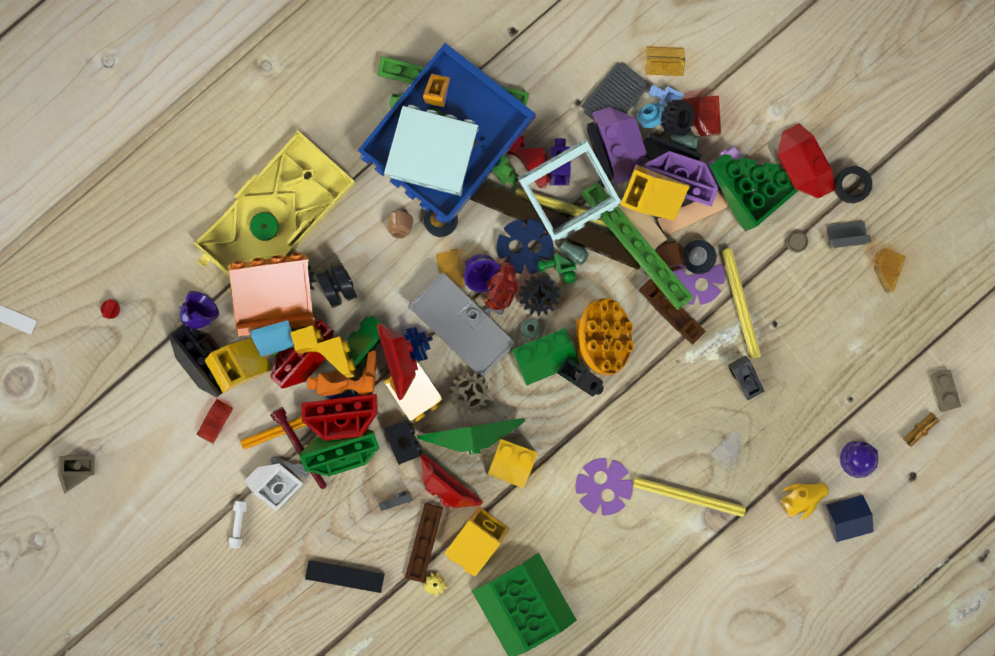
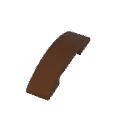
(676, 318)

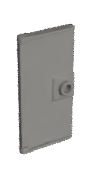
(462, 324)

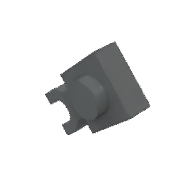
(400, 498)

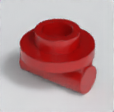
(110, 309)

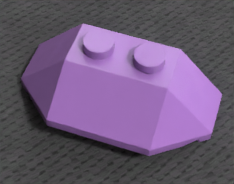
(620, 142)
(688, 171)

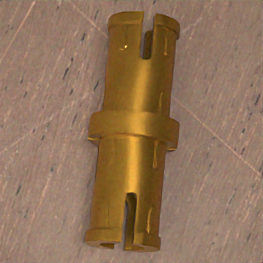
(921, 429)

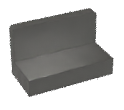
(847, 235)

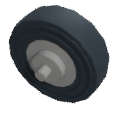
(699, 256)

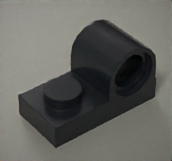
(746, 377)

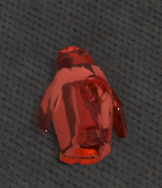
(502, 288)

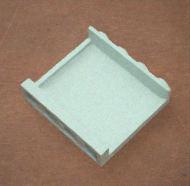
(431, 150)

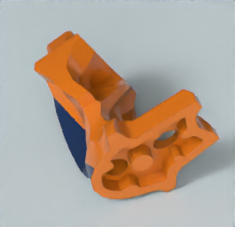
(336, 385)

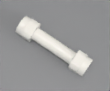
(235, 541)

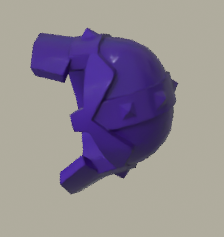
(479, 270)
(198, 310)
(859, 459)

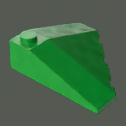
(752, 188)
(473, 437)

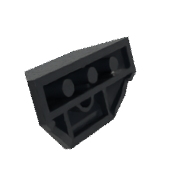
(191, 350)

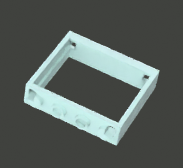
(555, 162)

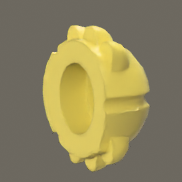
(435, 578)

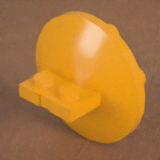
(604, 336)

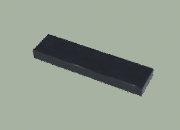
(345, 576)

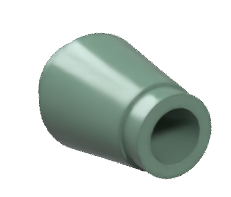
(688, 141)
(575, 253)

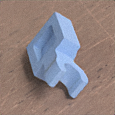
(665, 95)

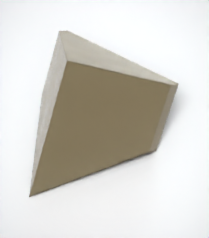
(74, 470)

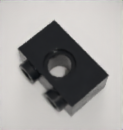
(394, 434)

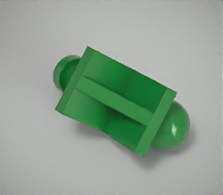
(561, 265)

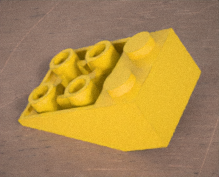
(654, 194)
(237, 364)

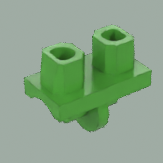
(505, 172)

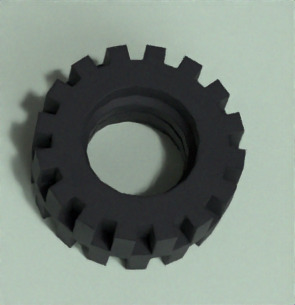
(685, 120)

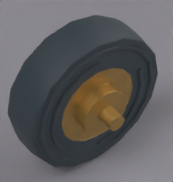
(436, 228)

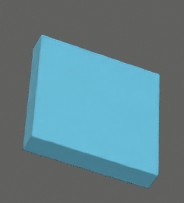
(273, 338)

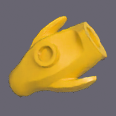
(803, 498)

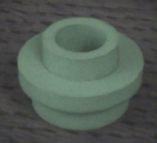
(530, 322)

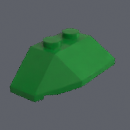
(339, 455)

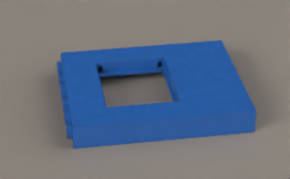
(469, 97)

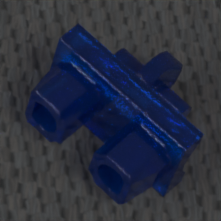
(419, 343)

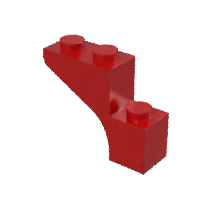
(531, 159)

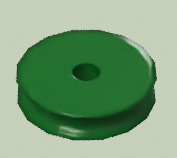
(256, 226)

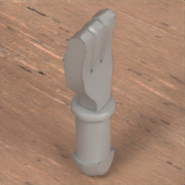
(297, 469)

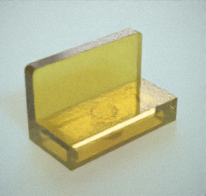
(665, 61)
(450, 264)

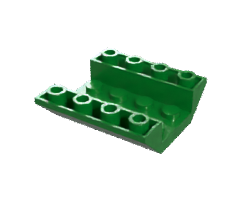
(524, 606)

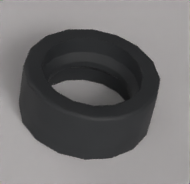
(867, 184)

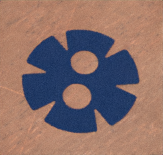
(532, 232)

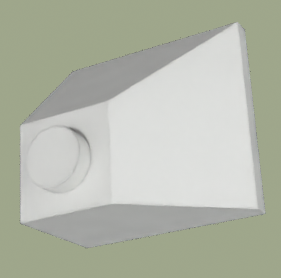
(273, 484)

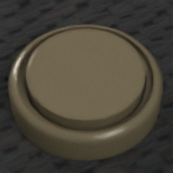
(797, 241)

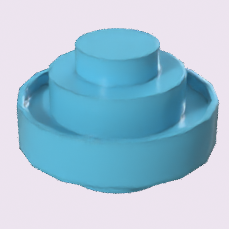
(650, 115)

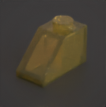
(888, 268)

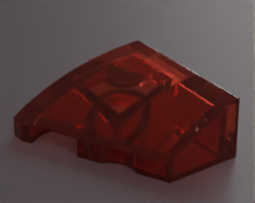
(707, 115)

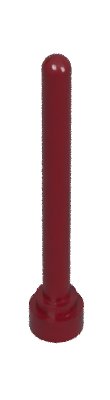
(280, 417)

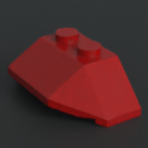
(805, 162)
(399, 359)
(295, 368)
(341, 416)
(446, 486)

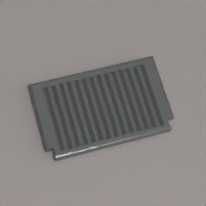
(617, 90)

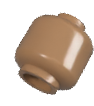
(400, 223)

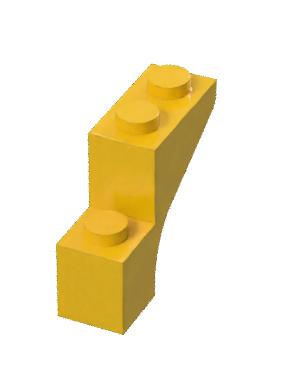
(334, 350)

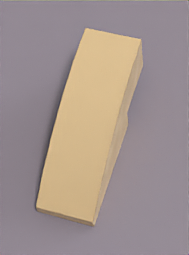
(645, 226)

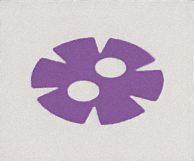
(715, 275)
(588, 485)

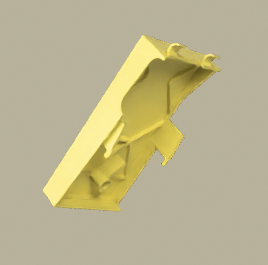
(295, 187)

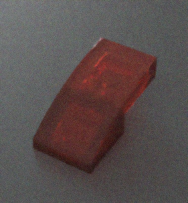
(214, 421)

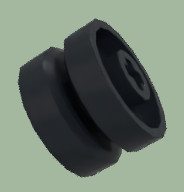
(337, 283)

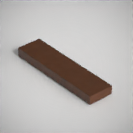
(424, 542)

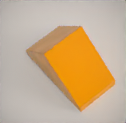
(436, 90)

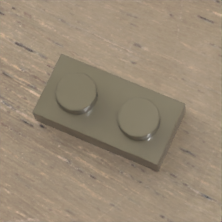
(945, 390)

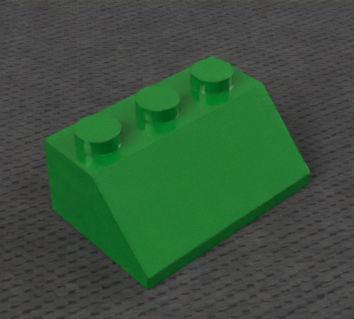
(363, 340)
(544, 356)

